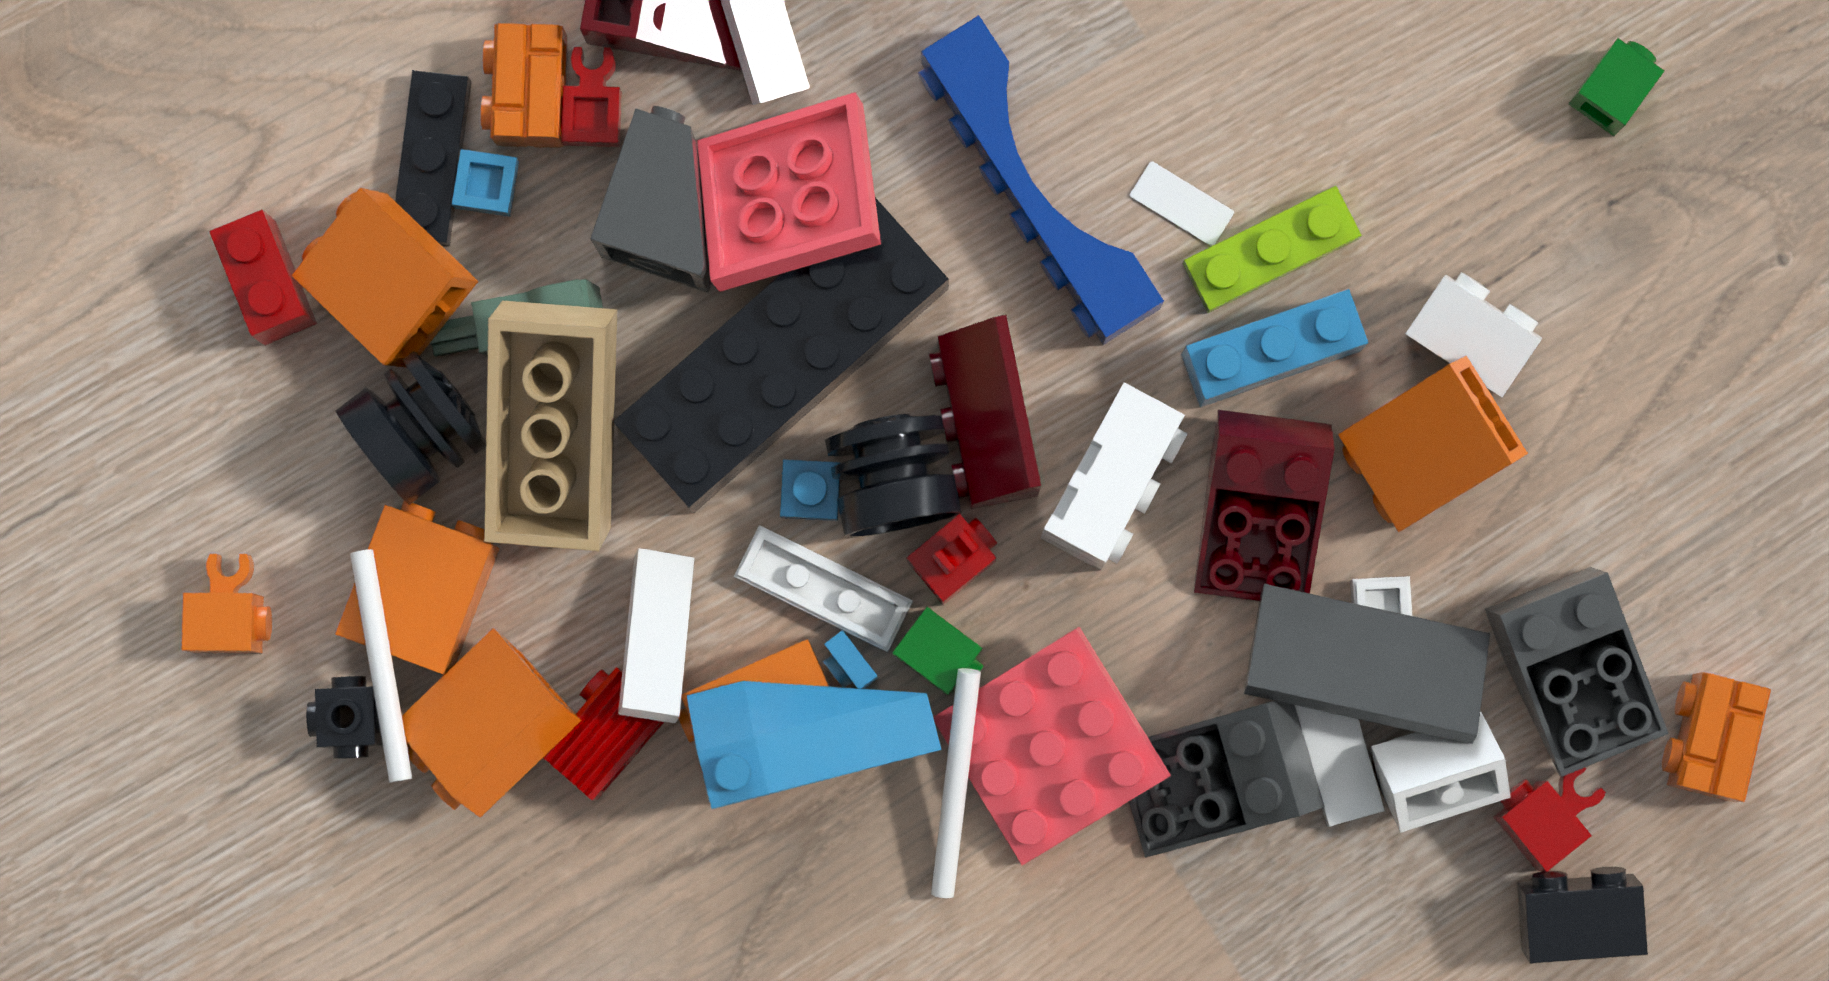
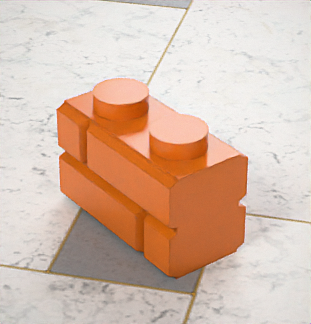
(526, 84)
(1716, 736)

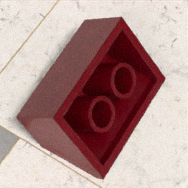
(986, 414)

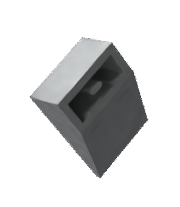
(1577, 669)
(1227, 778)

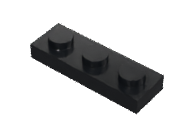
(432, 150)

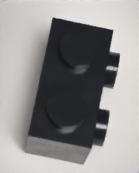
(1582, 916)

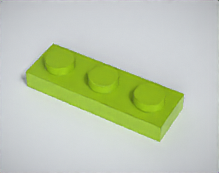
(1271, 249)

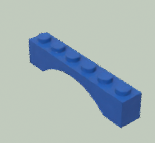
(1102, 279)

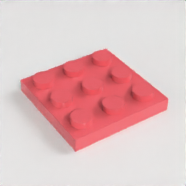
(788, 192)
(1055, 747)

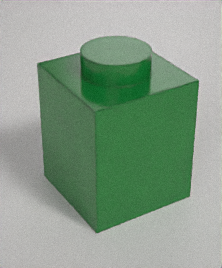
(1617, 85)
(937, 651)

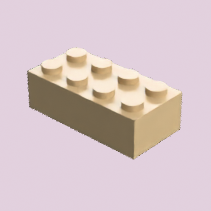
(550, 425)

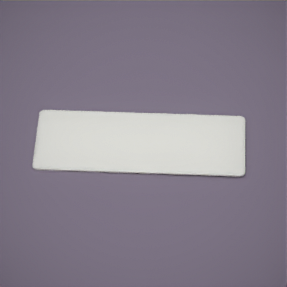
(1181, 203)

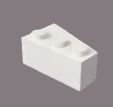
(1115, 478)

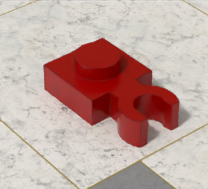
(591, 110)

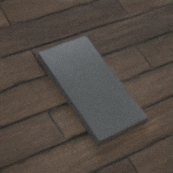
(1368, 663)

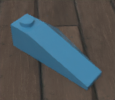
(788, 736)

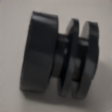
(412, 427)
(892, 475)

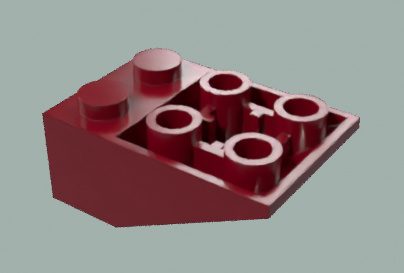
(662, 28)
(1263, 504)

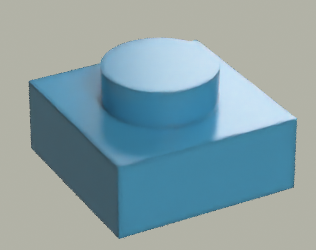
(485, 182)
(809, 490)
(847, 663)

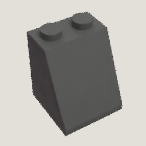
(655, 202)

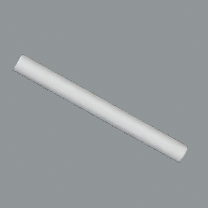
(381, 665)
(955, 782)

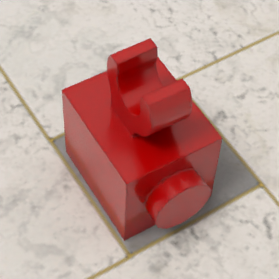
(953, 557)
(1546, 822)

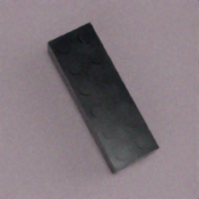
(778, 361)

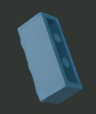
(1274, 348)

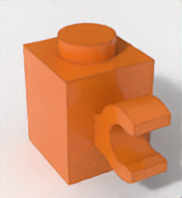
(224, 618)

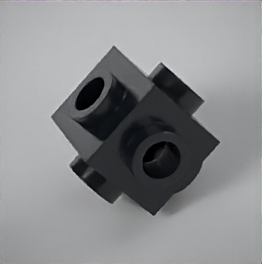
(324, 718)

